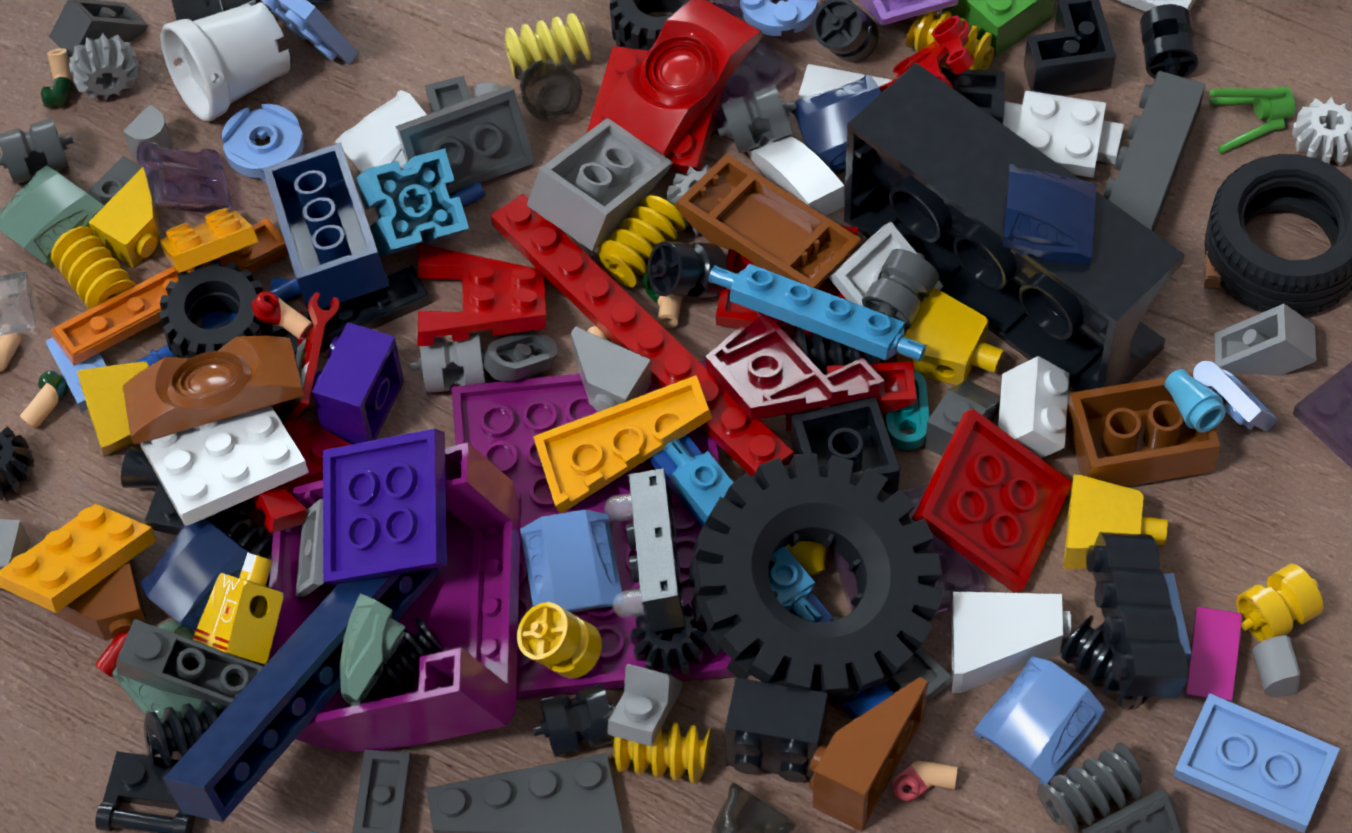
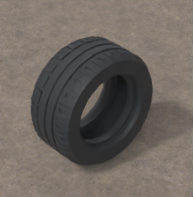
(1291, 185)

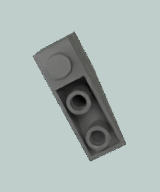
(182, 665)

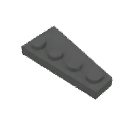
(539, 799)

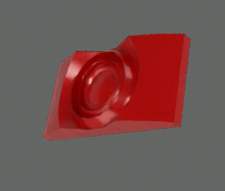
(680, 74)

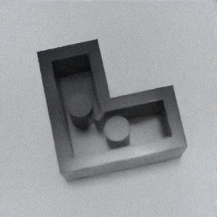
(1075, 54)

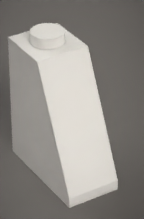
(1001, 632)

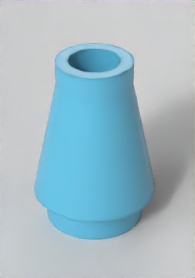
(1197, 404)

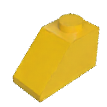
(129, 222)

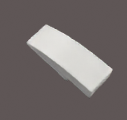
(800, 173)

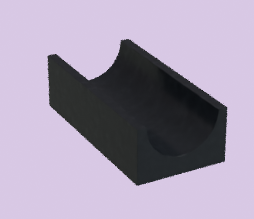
(942, 181)

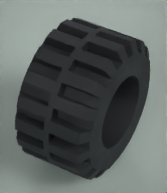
(633, 26)
(204, 292)

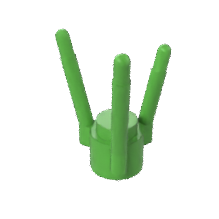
(1269, 104)

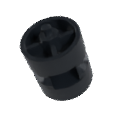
(845, 30)
(1169, 40)
(684, 269)
(576, 720)

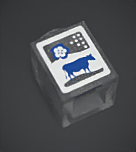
(16, 304)

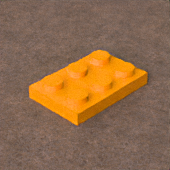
(216, 237)
(75, 557)

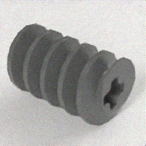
(1092, 788)

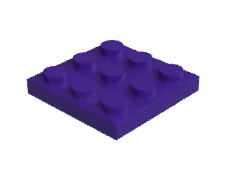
(384, 507)

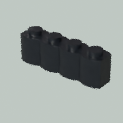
(1137, 615)

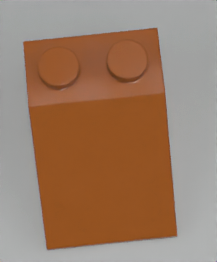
(865, 755)

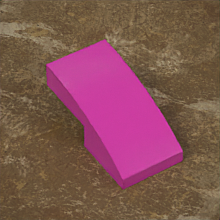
(1213, 653)

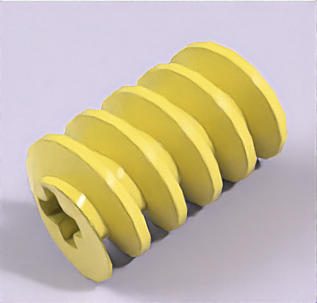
(547, 43)

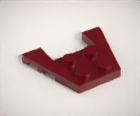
(774, 376)

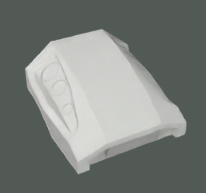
(375, 137)

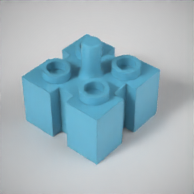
(412, 202)

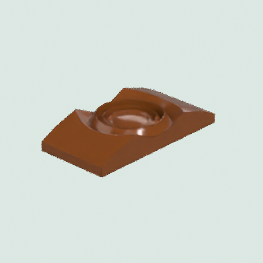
(765, 224)
(211, 386)

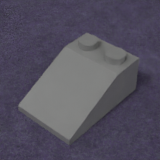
(596, 183)

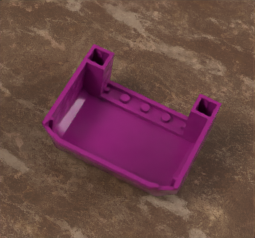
(466, 606)

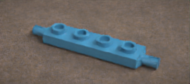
(818, 312)
(702, 484)

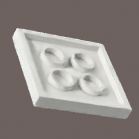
(224, 462)

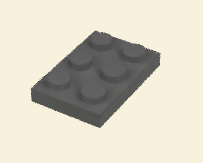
(479, 135)

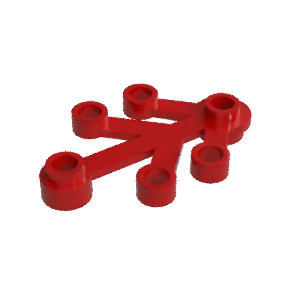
(949, 37)

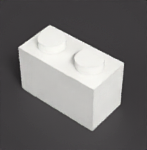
(1035, 406)

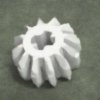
(1324, 131)

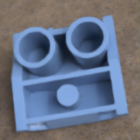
(571, 560)
(1042, 719)

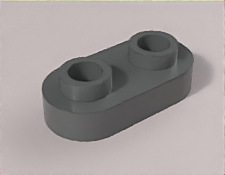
(520, 355)

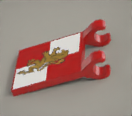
(308, 354)

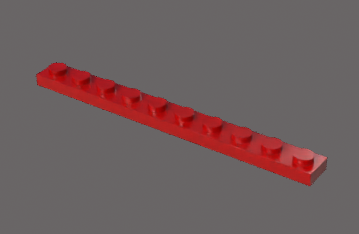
(634, 329)

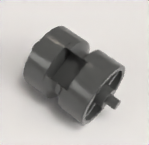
(757, 119)
(32, 150)
(903, 285)

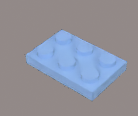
(310, 24)
(1256, 762)

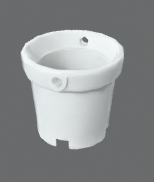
(223, 57)

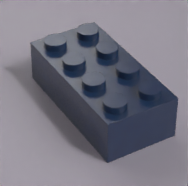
(325, 226)

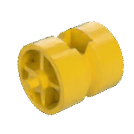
(1287, 598)
(559, 640)

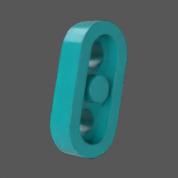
(910, 417)

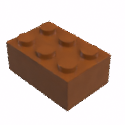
(1136, 435)

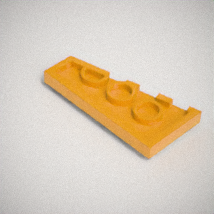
(609, 443)

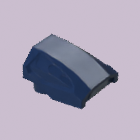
(826, 115)
(1049, 216)
(190, 570)

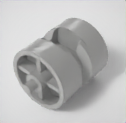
(451, 363)

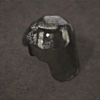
(749, 814)

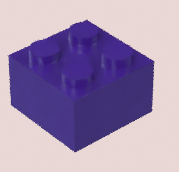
(358, 384)

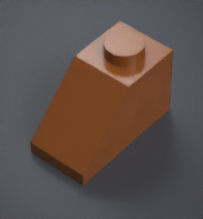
(107, 606)

